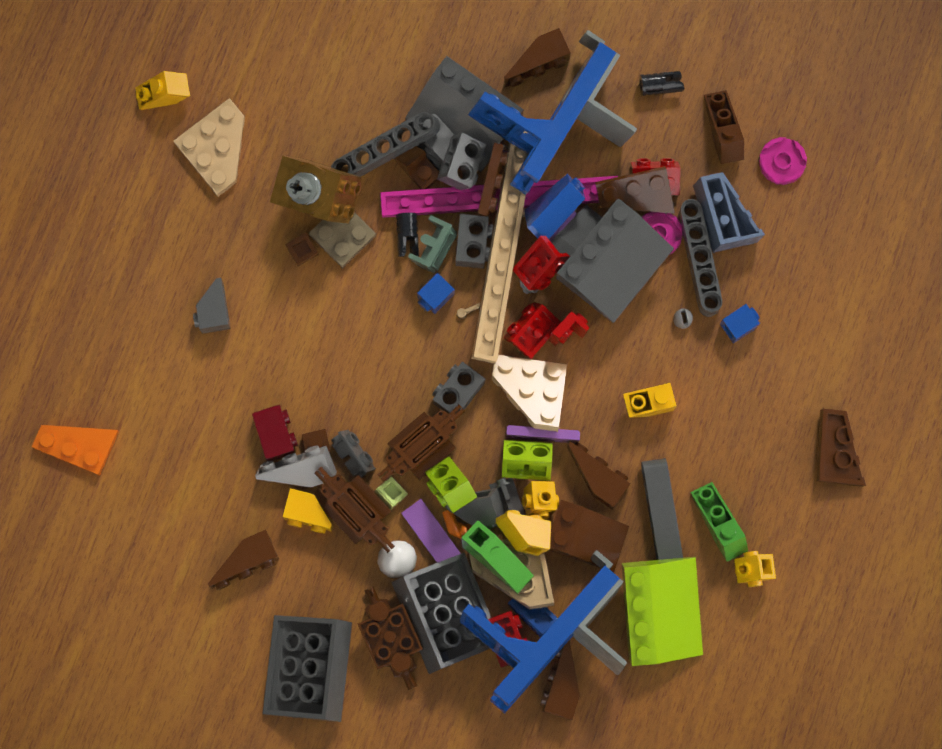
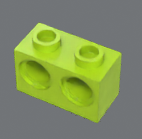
(527, 460)
(450, 485)

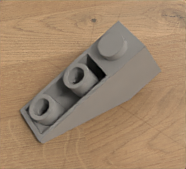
(299, 468)

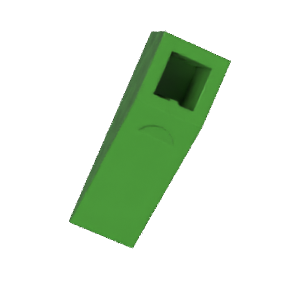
(720, 522)
(496, 556)

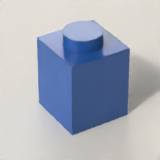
(435, 294)
(740, 323)

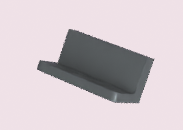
(437, 145)

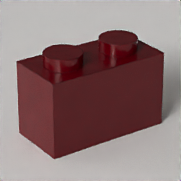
(274, 433)

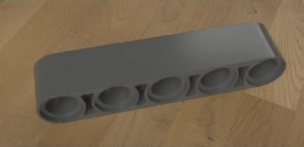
(397, 146)
(702, 246)
(661, 509)

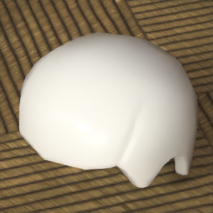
(398, 561)

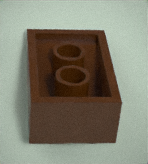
(581, 532)

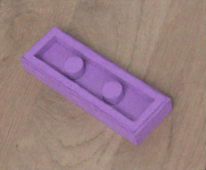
(531, 433)
(430, 532)

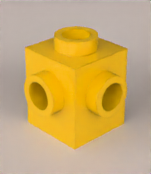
(540, 499)
(754, 568)

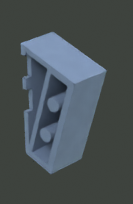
(724, 215)

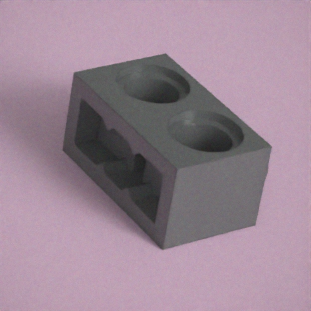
(457, 158)
(470, 241)
(463, 393)

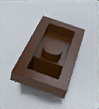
(418, 167)

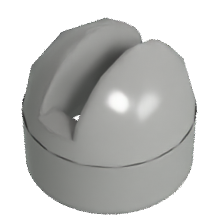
(678, 321)

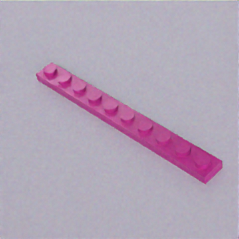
(454, 200)

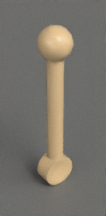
(461, 313)

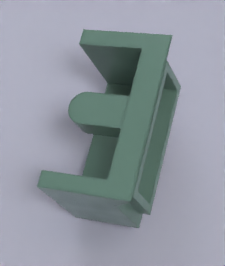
(437, 245)

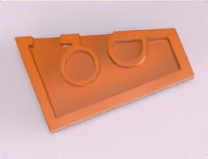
(76, 445)

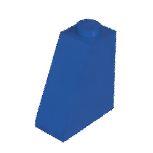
(554, 206)

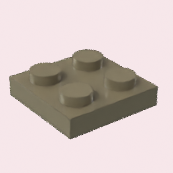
(343, 240)

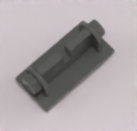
(348, 444)
(508, 494)

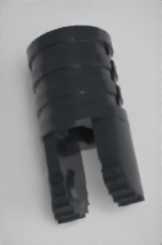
(660, 83)
(407, 230)

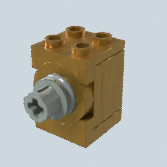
(316, 190)

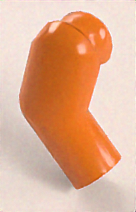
(453, 526)

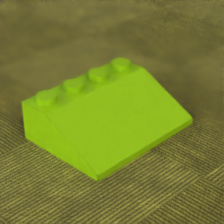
(662, 610)

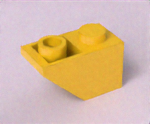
(162, 90)
(650, 401)
(306, 510)
(525, 533)

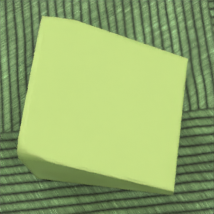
(391, 492)

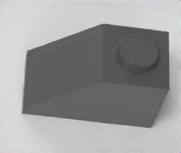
(212, 309)
(483, 508)

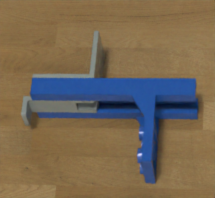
(547, 135)
(530, 657)

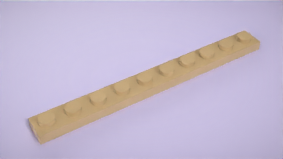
(500, 262)

